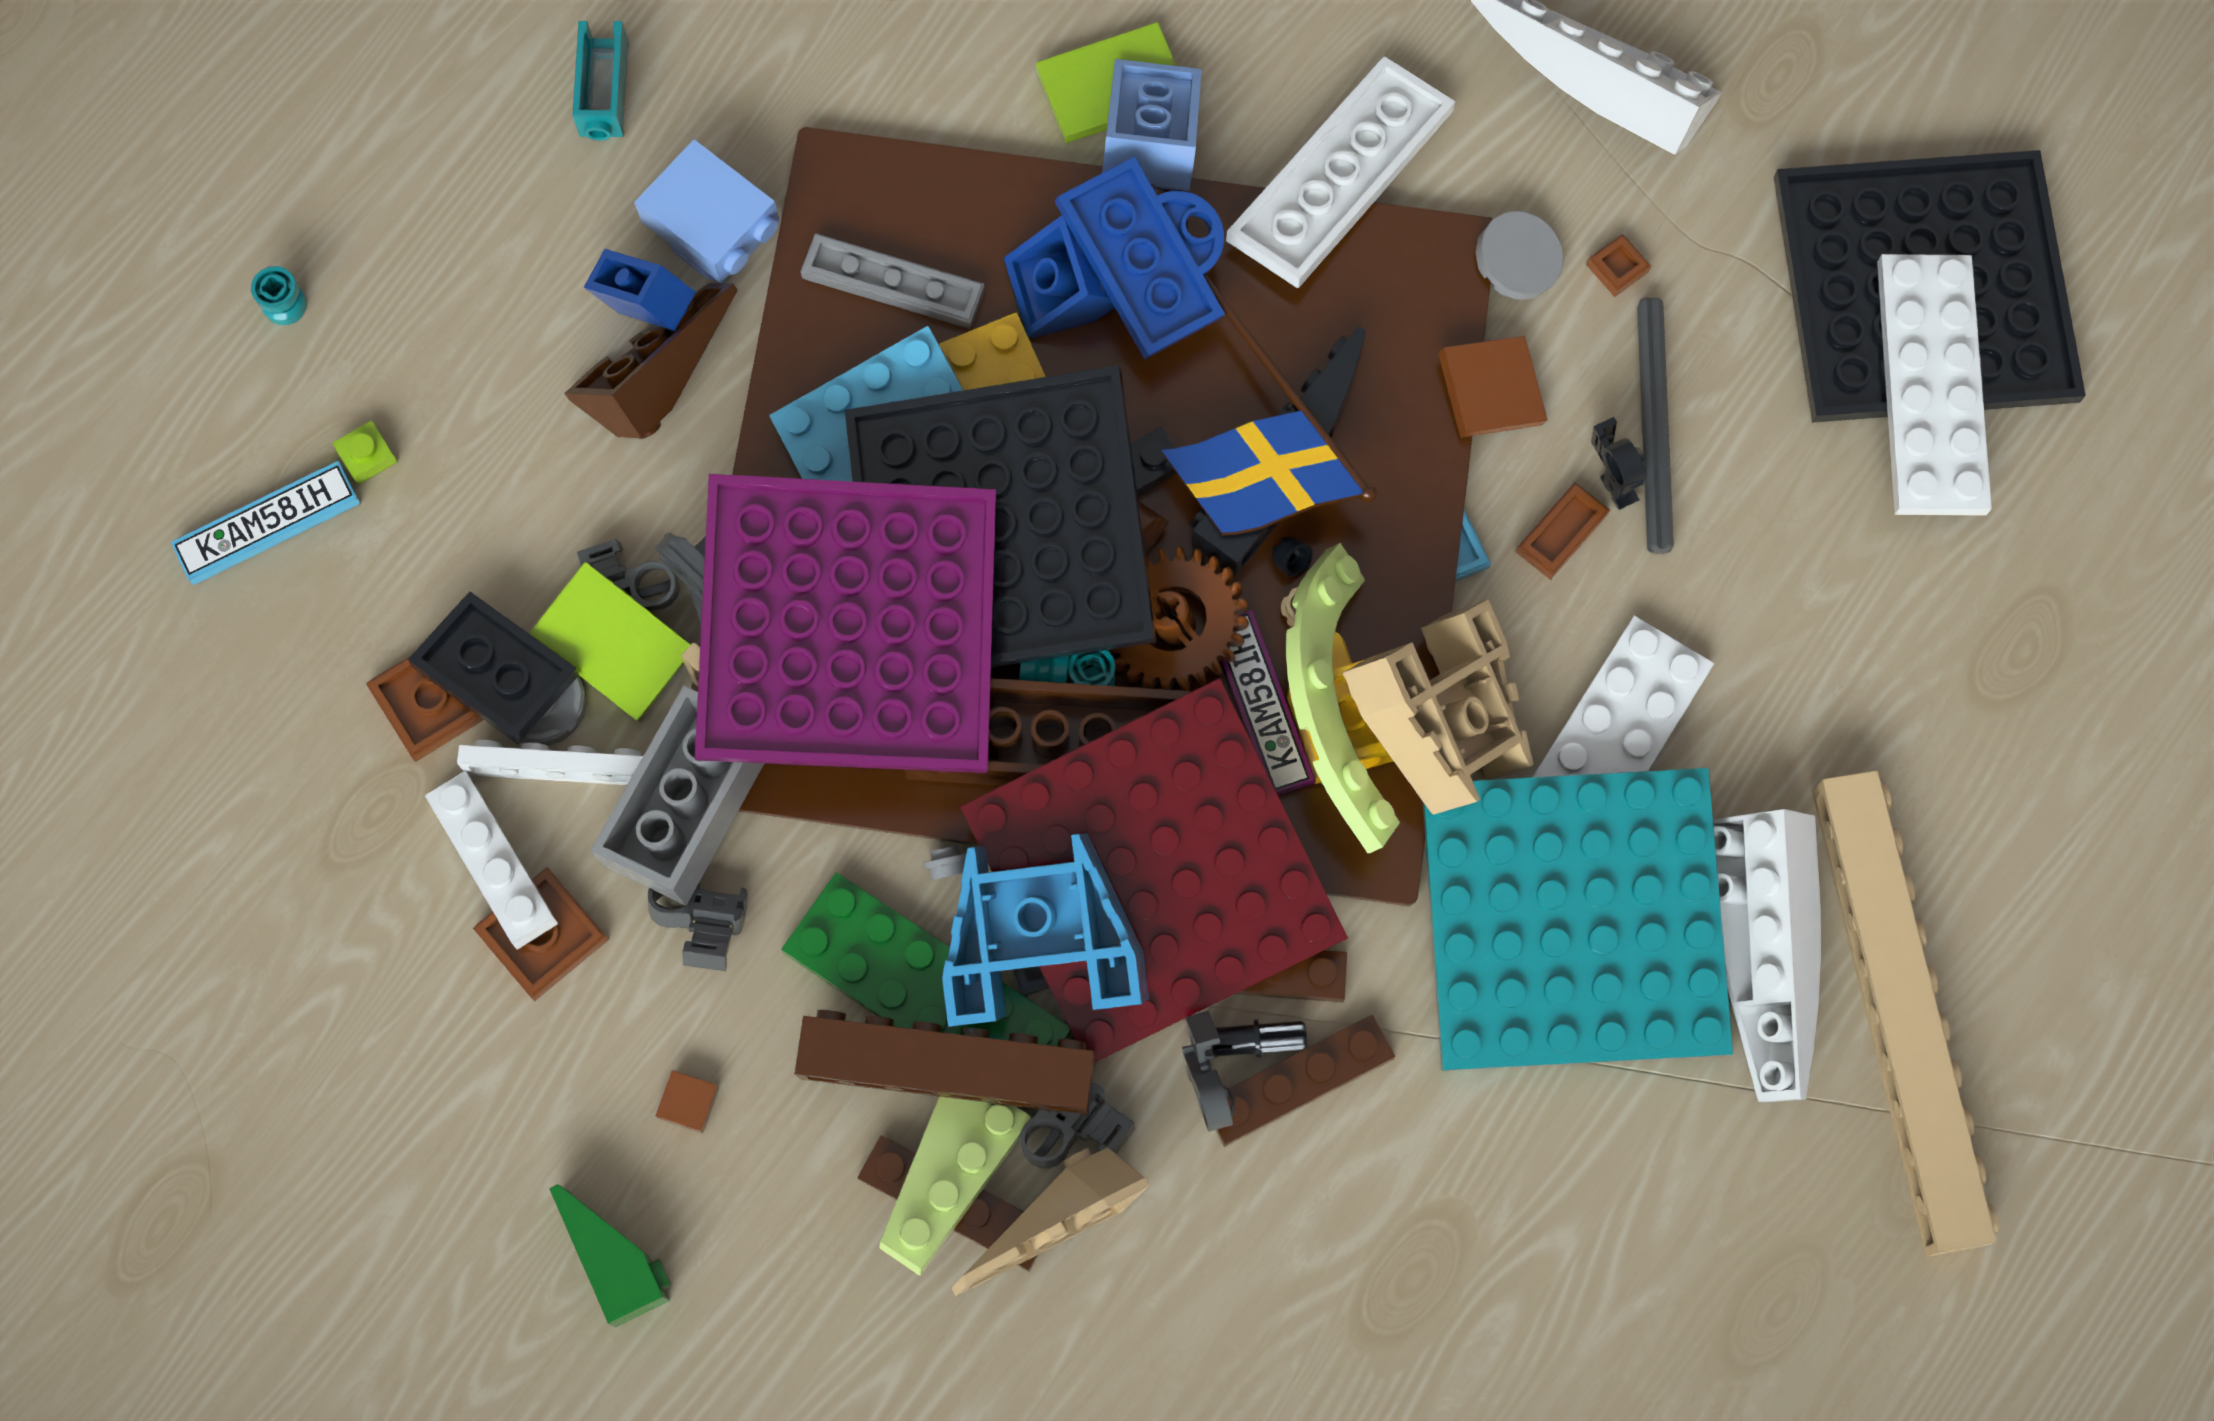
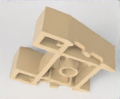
(1447, 724)

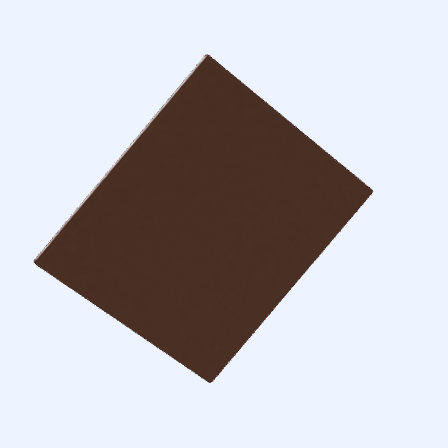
(1395, 274)

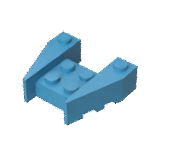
(1034, 921)

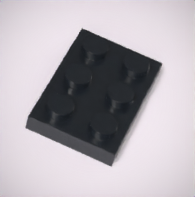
(493, 667)

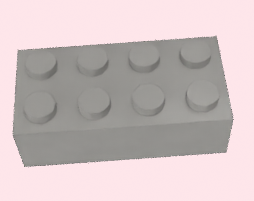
(673, 809)

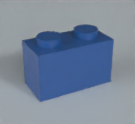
(639, 289)

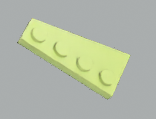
(950, 1169)

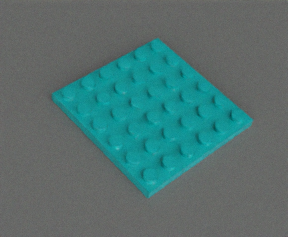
(1578, 921)

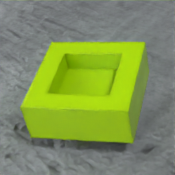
(364, 452)

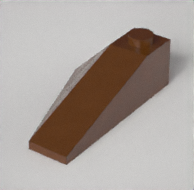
(647, 381)

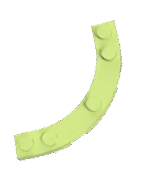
(1313, 695)

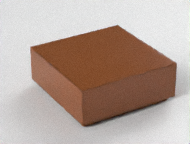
(1618, 265)
(687, 1101)

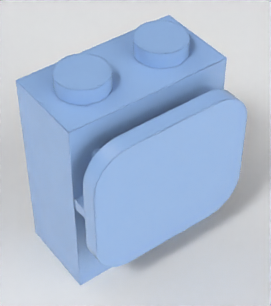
(708, 213)

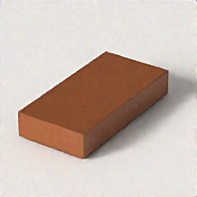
(1562, 531)

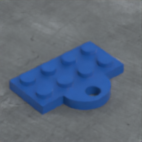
(1146, 253)

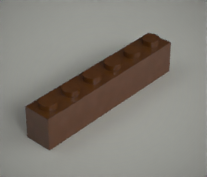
(945, 1063)

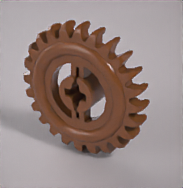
(1203, 651)

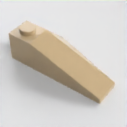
(1077, 1200)

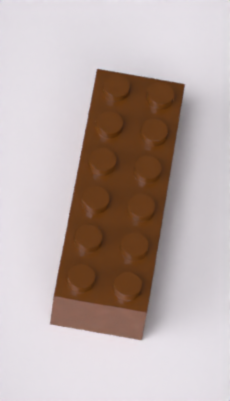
(1046, 720)

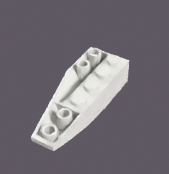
(1605, 73)
(1772, 943)

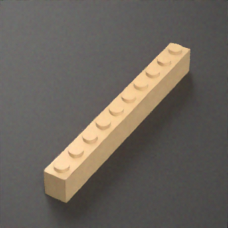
(1904, 1015)

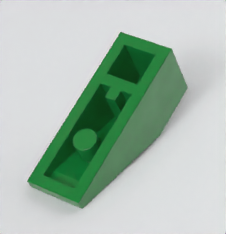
(617, 1269)

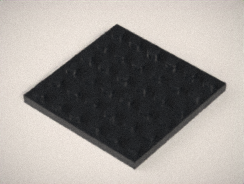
(1974, 205)
(1065, 506)

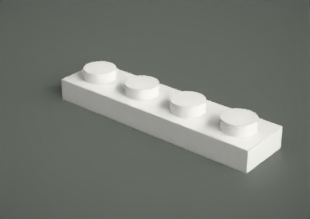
(539, 763)
(491, 860)

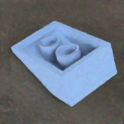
(1154, 120)

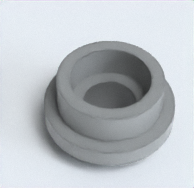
(945, 862)

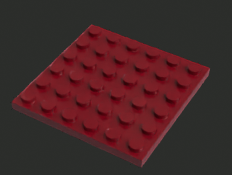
(1190, 851)

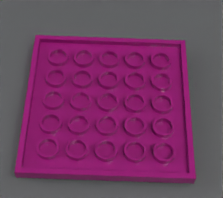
(846, 624)

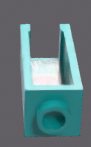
(600, 83)

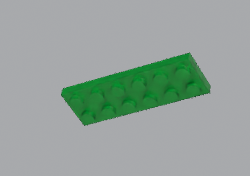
(895, 965)

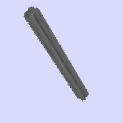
(1655, 426)

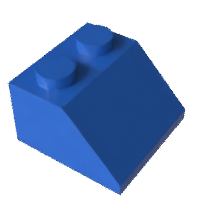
(1055, 282)

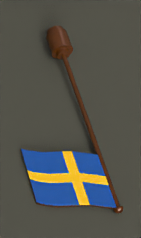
(1267, 465)

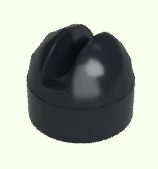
(1301, 556)

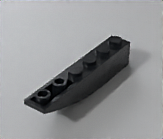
(1325, 397)

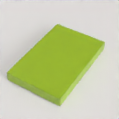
(1081, 79)
(612, 641)

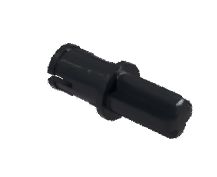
(1260, 1038)

